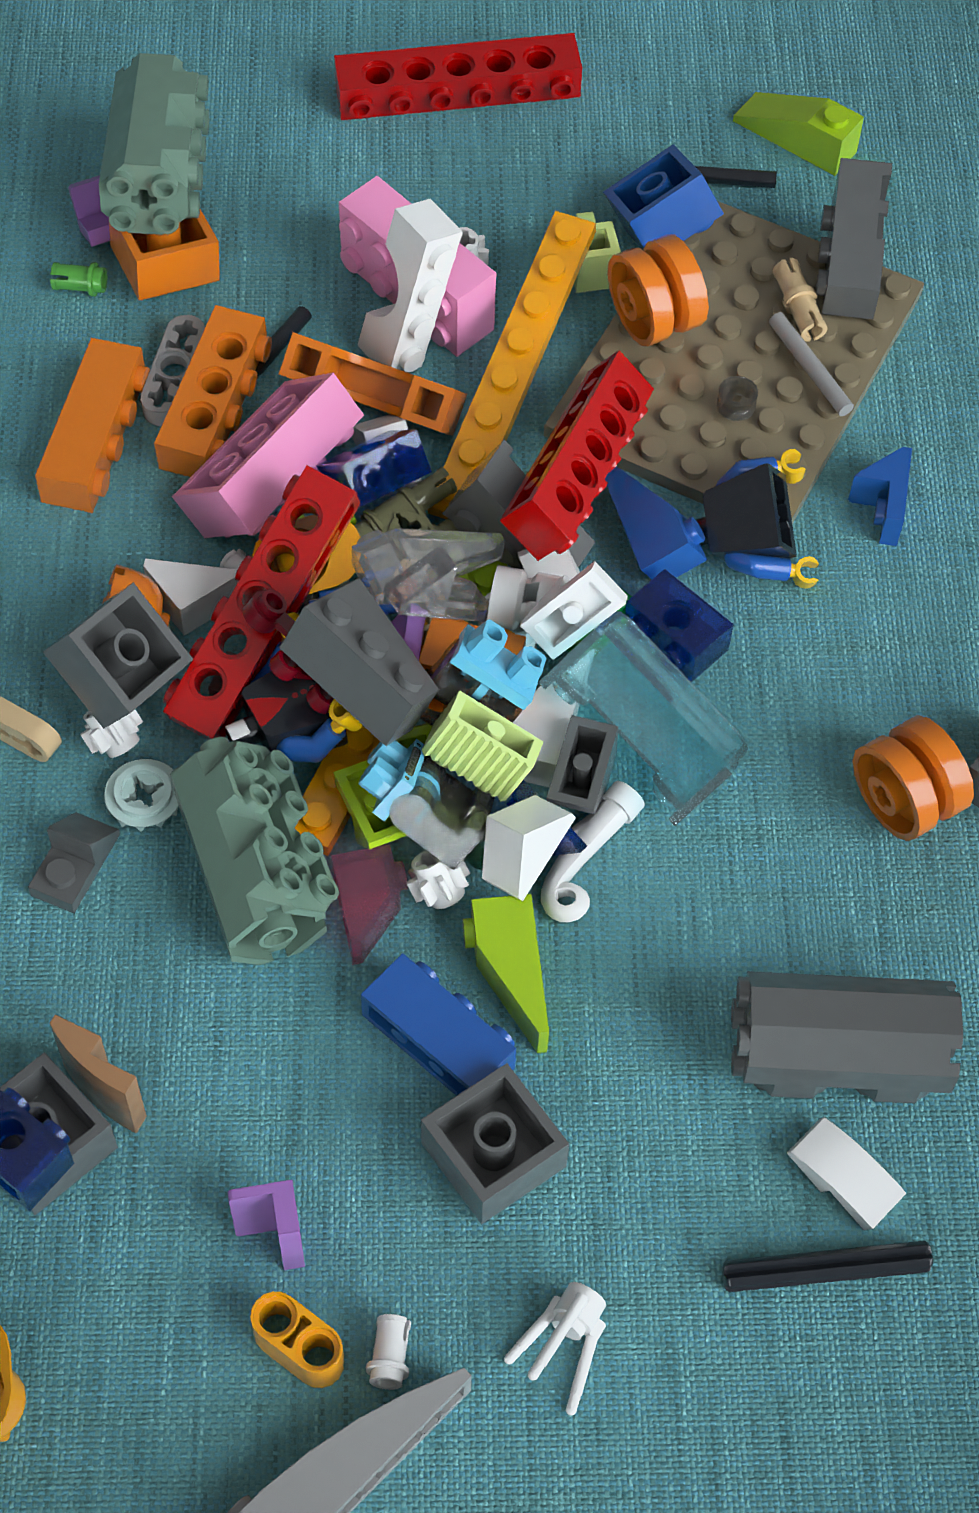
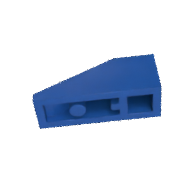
(655, 528)

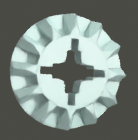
(121, 793)

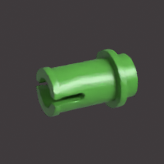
(80, 278)

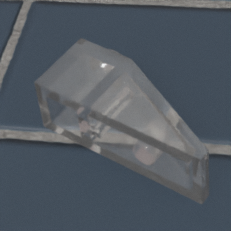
(385, 555)

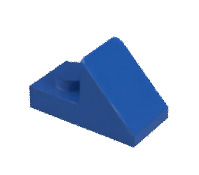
(886, 488)

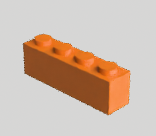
(92, 426)

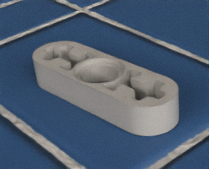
(167, 354)

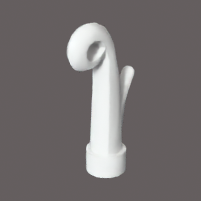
(618, 806)

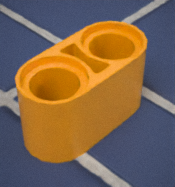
(302, 1335)

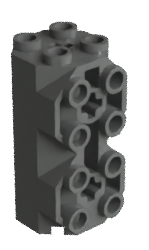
(846, 1032)

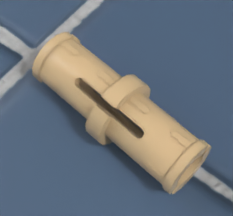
(799, 299)

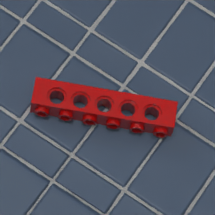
(457, 76)
(578, 457)
(303, 494)

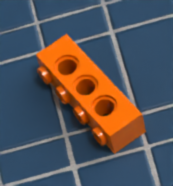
(222, 365)

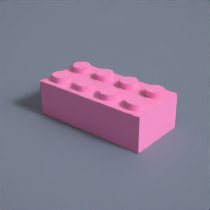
(469, 296)
(251, 469)

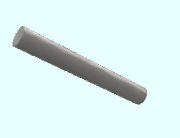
(811, 364)

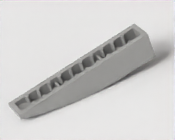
(361, 1455)

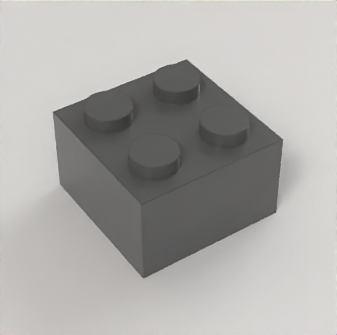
(118, 656)
(58, 1099)
(494, 1143)

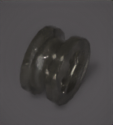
(737, 386)

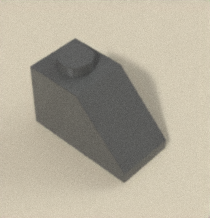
(584, 765)

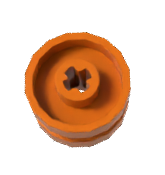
(658, 289)
(913, 777)

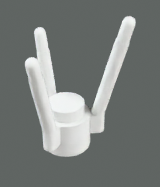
(572, 1316)

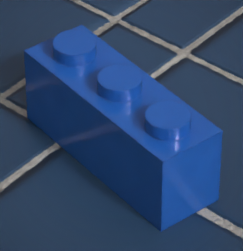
(435, 1026)

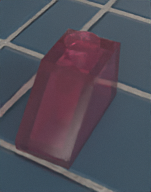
(368, 895)

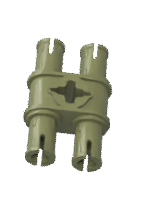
(408, 507)

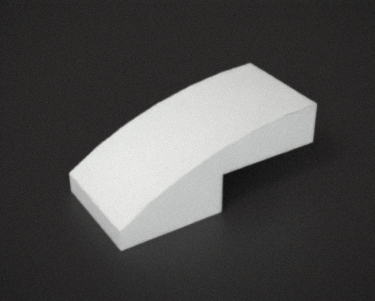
(847, 1171)

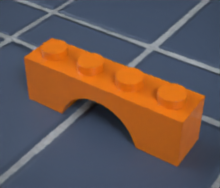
(376, 384)

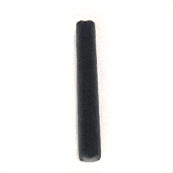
(827, 1266)

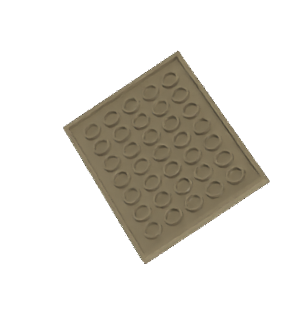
(683, 436)

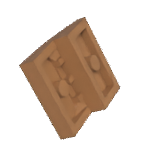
(104, 1084)

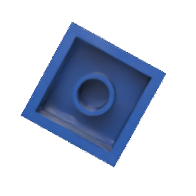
(664, 199)

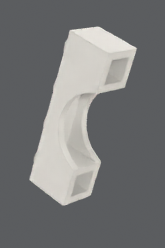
(423, 252)

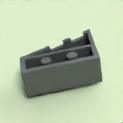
(854, 239)
(486, 497)
(361, 661)

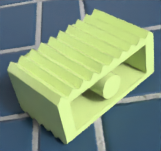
(482, 746)

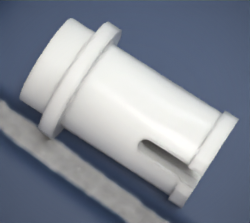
(388, 1362)

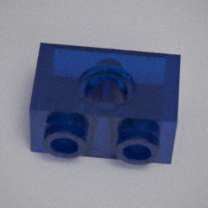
(379, 464)
(670, 603)
(39, 1160)

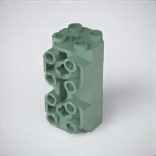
(154, 146)
(257, 868)

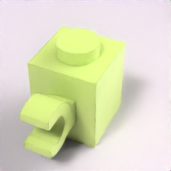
(595, 265)

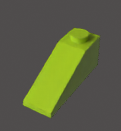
(805, 126)
(509, 959)

